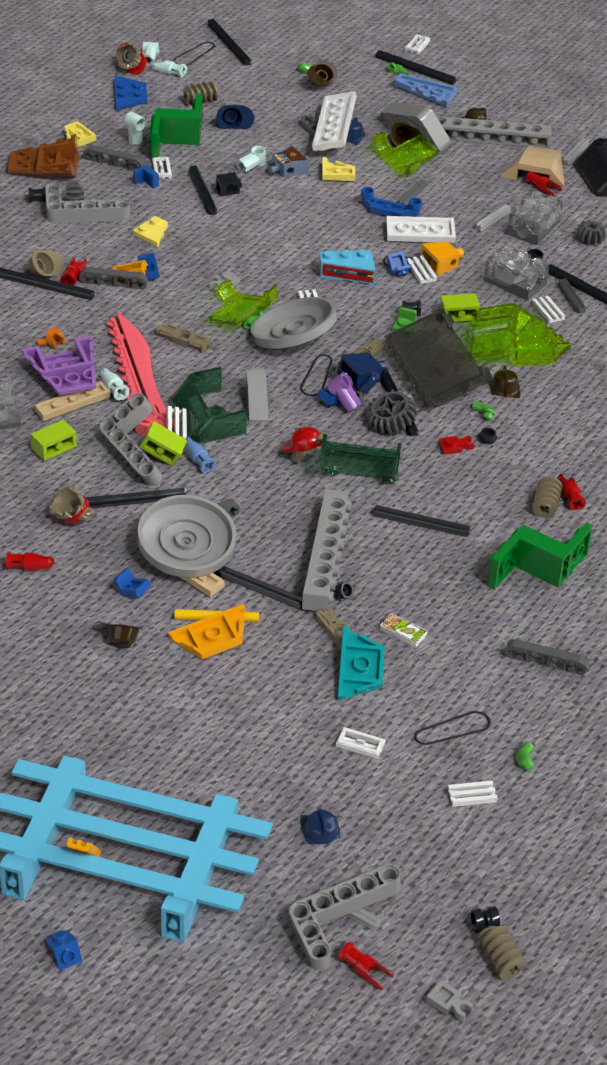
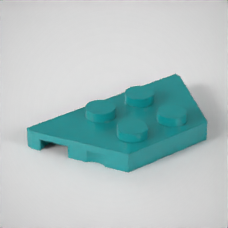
(359, 665)

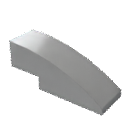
(257, 396)

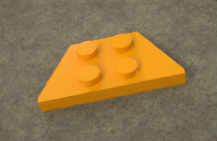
(212, 633)

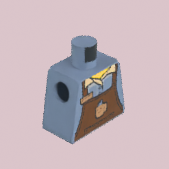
(288, 162)

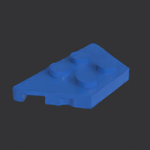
(129, 92)

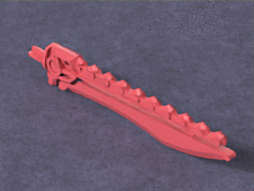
(140, 357)

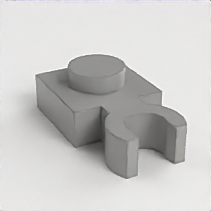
(224, 277)
(448, 999)

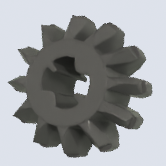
(74, 191)
(591, 232)

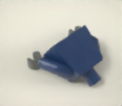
(362, 369)

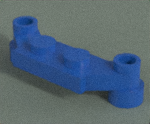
(390, 208)

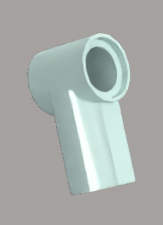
(150, 51)
(135, 125)
(255, 158)

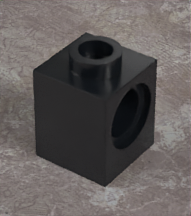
(228, 184)

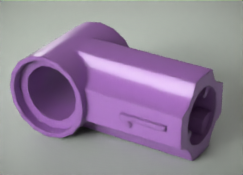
(342, 388)

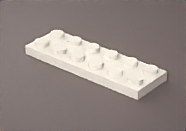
(334, 121)

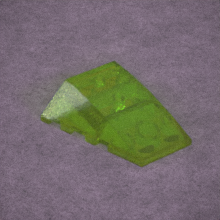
(495, 329)
(538, 345)

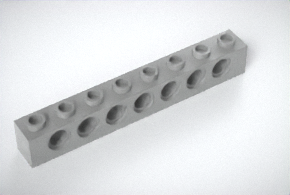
(496, 132)
(326, 552)

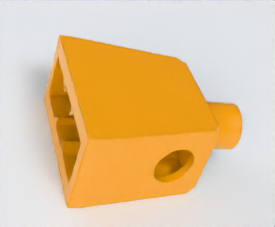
(441, 256)

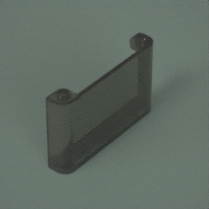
(436, 359)

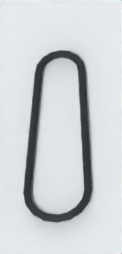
(191, 62)
(326, 376)
(453, 737)

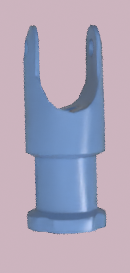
(199, 456)

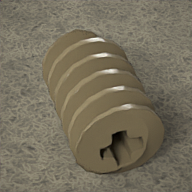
(208, 89)
(547, 497)
(502, 951)

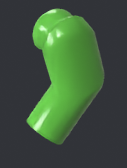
(248, 322)
(523, 756)

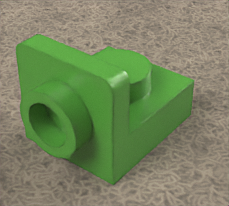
(404, 318)

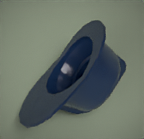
(235, 117)
(355, 132)
(320, 827)

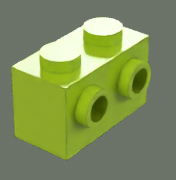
(460, 306)
(53, 440)
(163, 443)

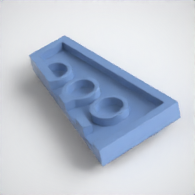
(428, 89)

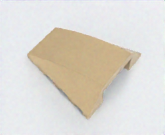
(538, 160)

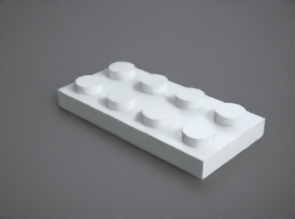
(420, 229)

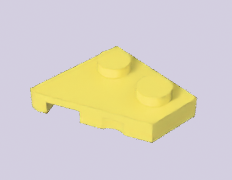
(83, 134)
(337, 171)
(151, 230)

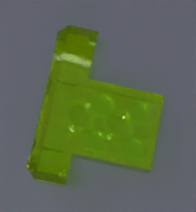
(407, 156)
(239, 305)

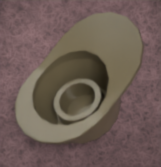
(45, 263)

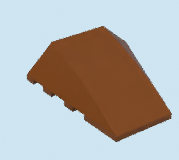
(48, 160)

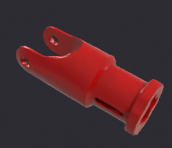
(542, 183)
(73, 271)
(572, 493)
(28, 561)
(362, 963)

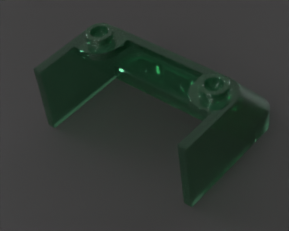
(204, 422)
(360, 460)

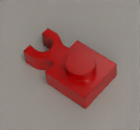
(454, 445)

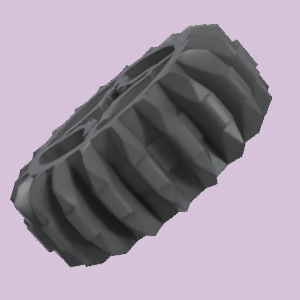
(391, 412)

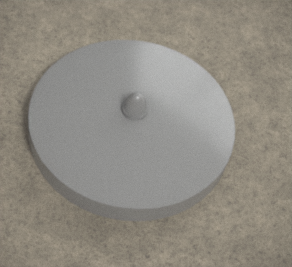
(294, 322)
(186, 536)

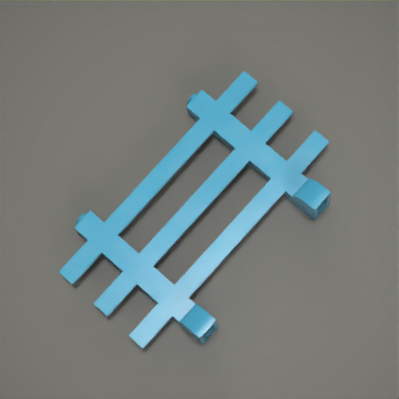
(53, 812)

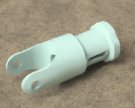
(169, 67)
(114, 384)

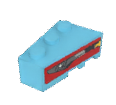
(348, 265)

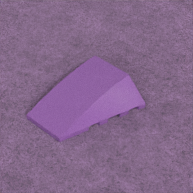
(68, 370)

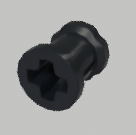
(37, 191)
(412, 305)

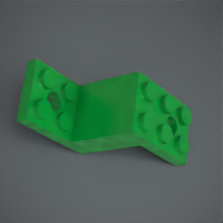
(176, 126)
(539, 555)

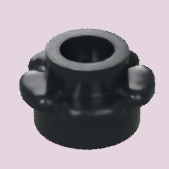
(488, 436)
(344, 590)

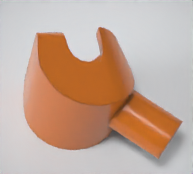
(53, 337)

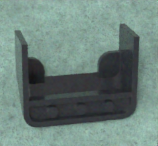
(593, 166)

